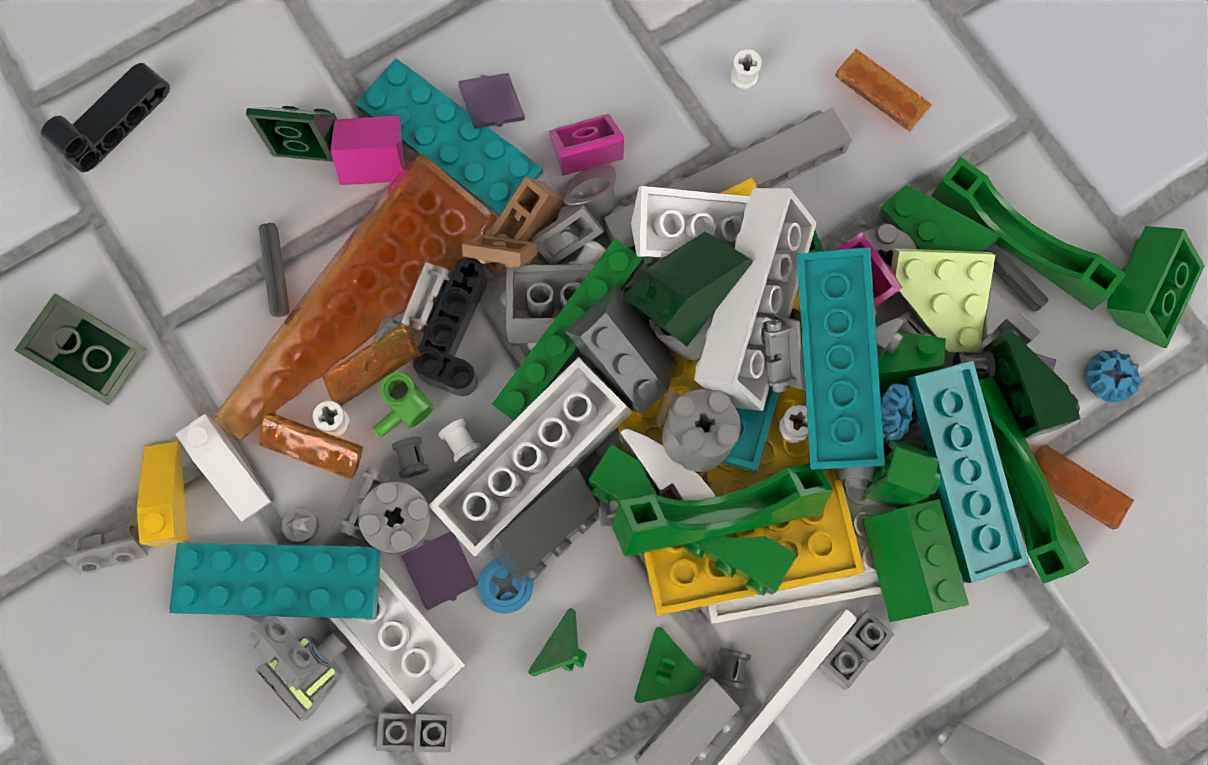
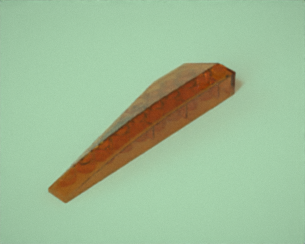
(370, 277)

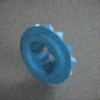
(1103, 385)
(896, 411)
(489, 590)

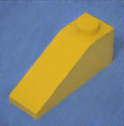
(162, 497)

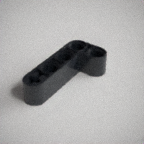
(108, 119)
(456, 323)

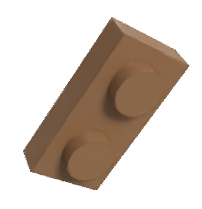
(502, 250)

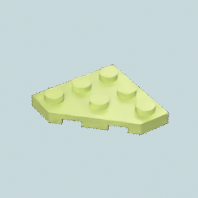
(947, 292)

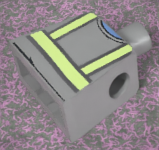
(319, 684)

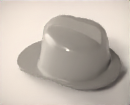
(593, 189)

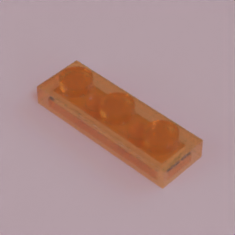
(883, 90)
(371, 365)
(310, 445)
(1083, 488)

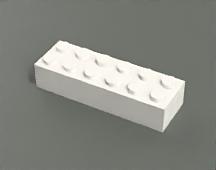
(735, 348)
(530, 457)

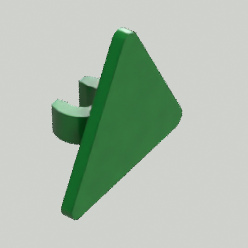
(561, 648)
(666, 671)

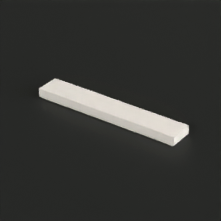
(786, 689)

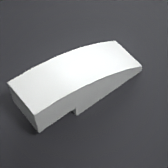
(662, 470)

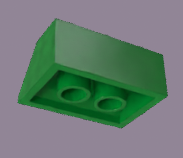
(1156, 284)
(915, 561)

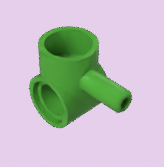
(409, 409)

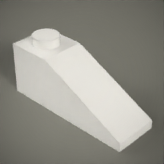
(223, 467)

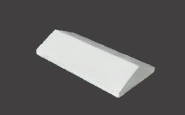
(672, 217)
(402, 647)

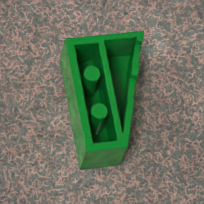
(934, 224)
(912, 357)
(906, 477)

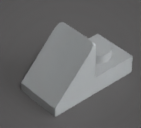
(567, 234)
(1006, 318)

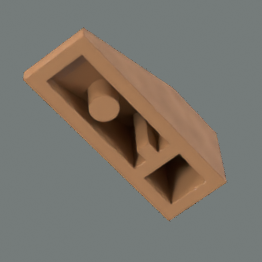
(525, 215)

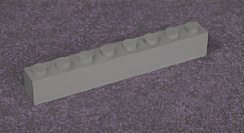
(766, 160)

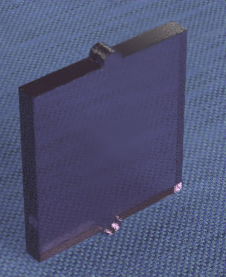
(491, 100)
(439, 570)

